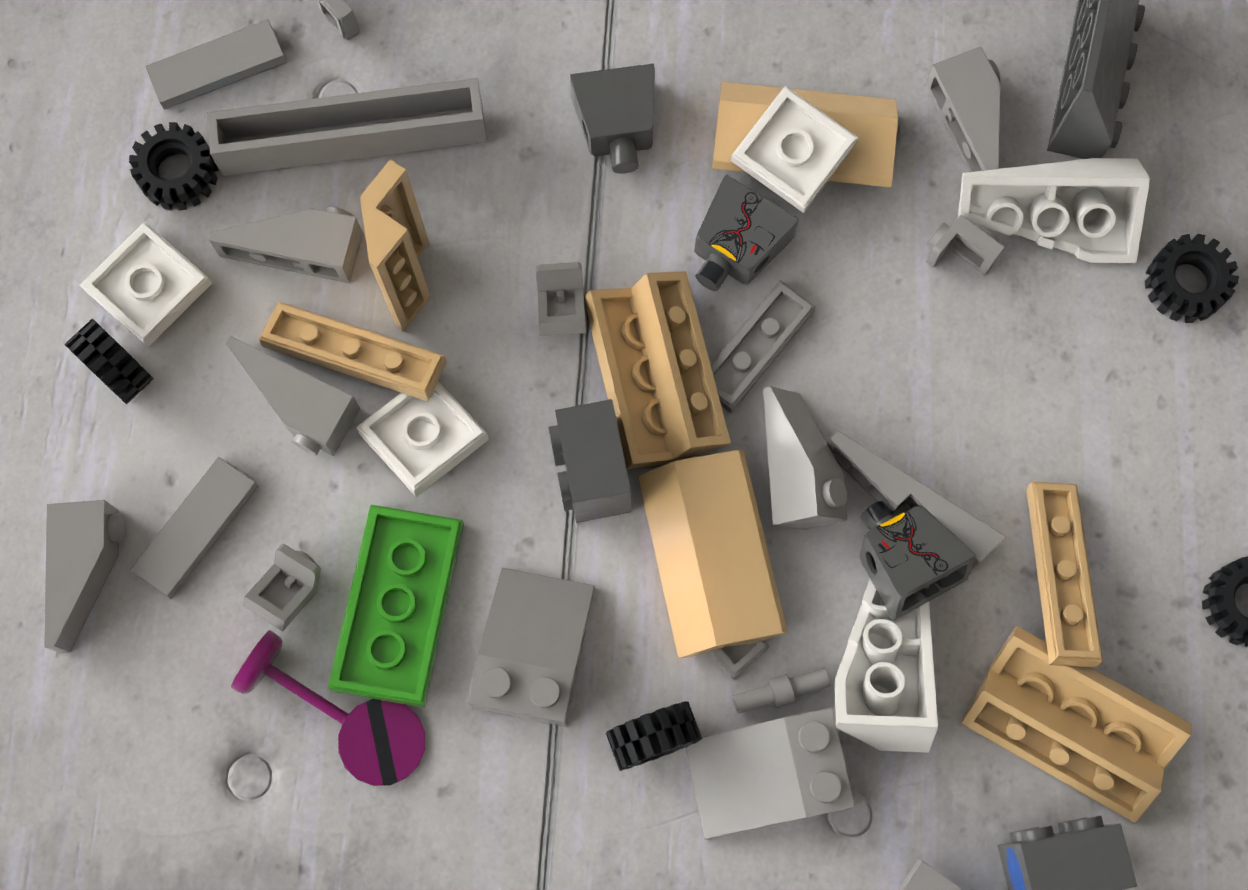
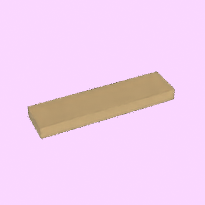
(353, 351)
(1063, 575)

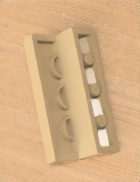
(868, 118)
(395, 242)
(657, 370)
(711, 553)
(1076, 725)

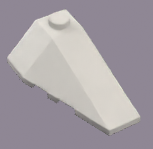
(1069, 205)
(888, 679)

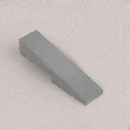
(895, 487)

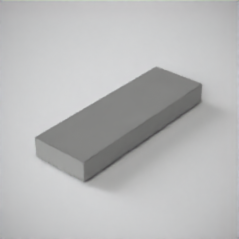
(215, 64)
(759, 343)
(194, 527)

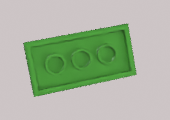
(396, 606)

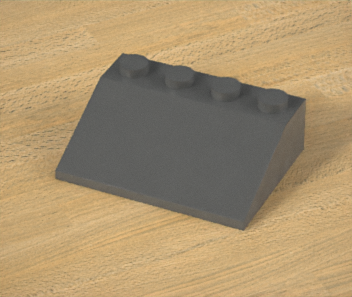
(1094, 77)

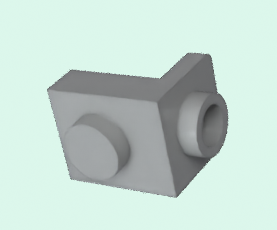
(970, 242)
(560, 299)
(284, 587)

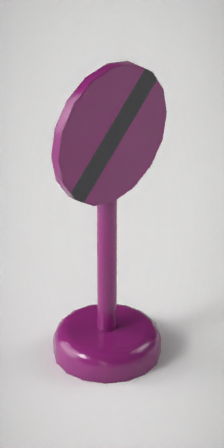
(377, 739)

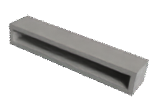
(346, 127)

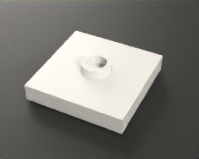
(794, 149)
(146, 284)
(422, 437)

